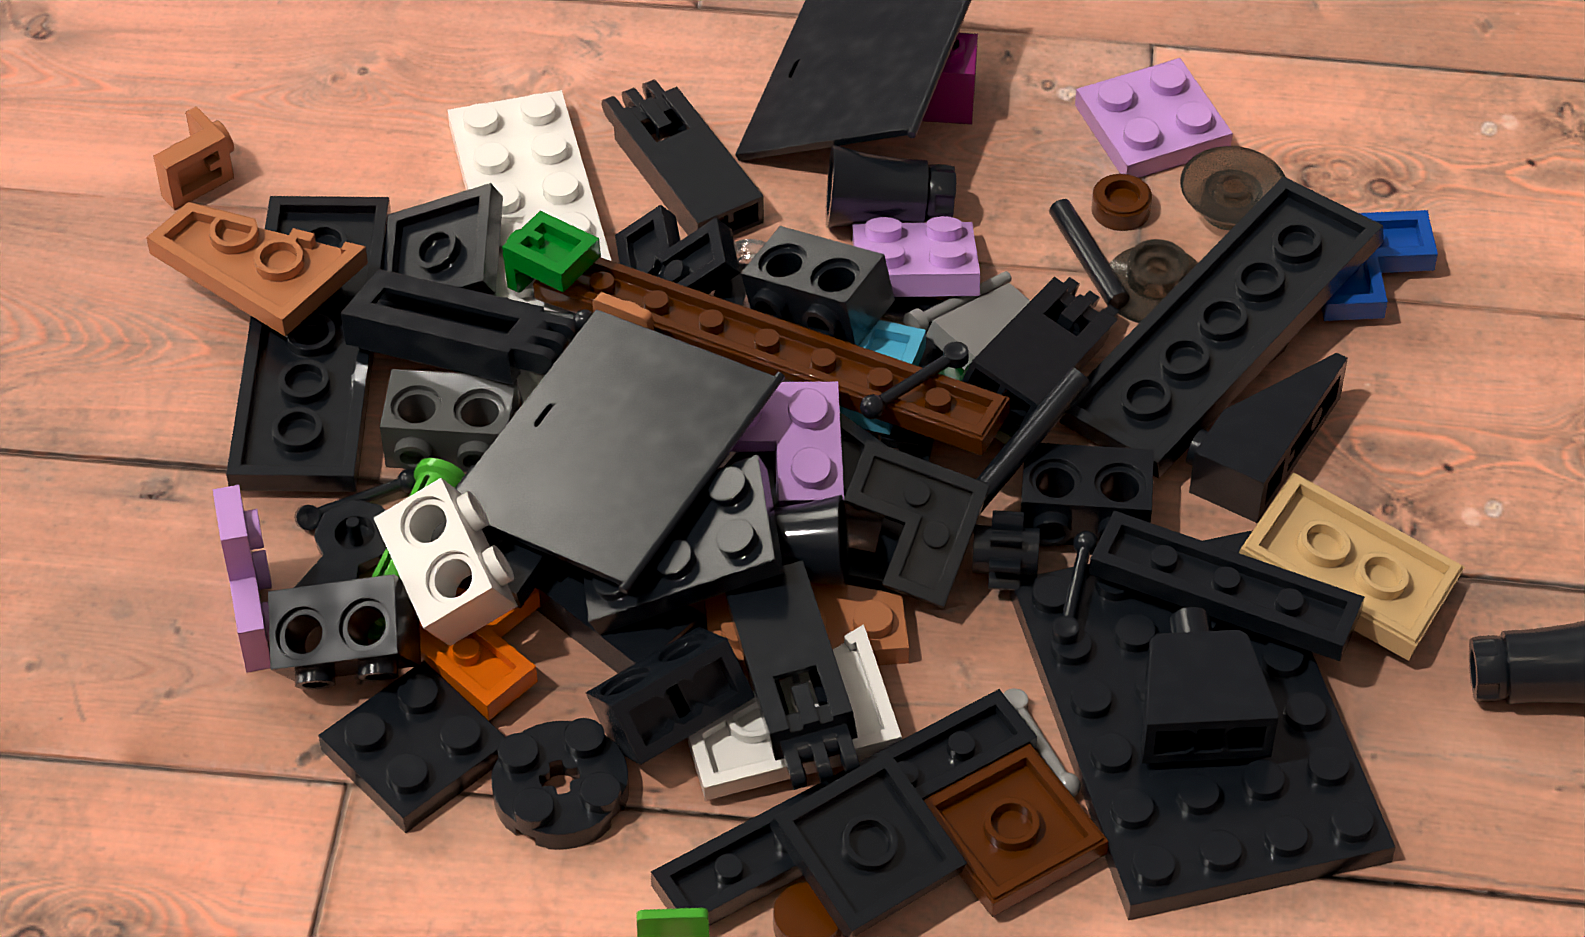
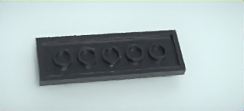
(1223, 323)
(308, 390)

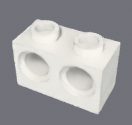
(437, 567)

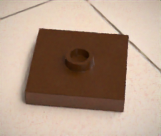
(1016, 829)

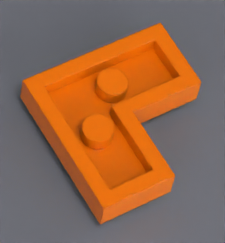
(484, 664)

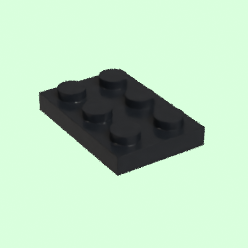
(715, 548)

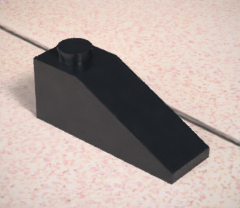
(1263, 438)

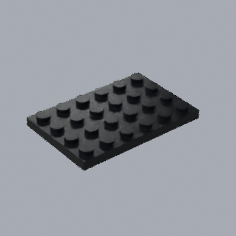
(1197, 826)

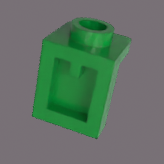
(549, 253)

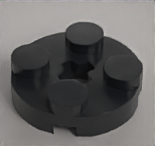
(551, 750)

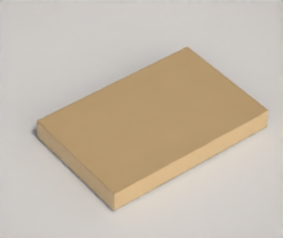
(1350, 549)

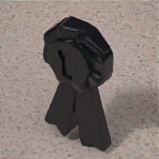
(347, 543)

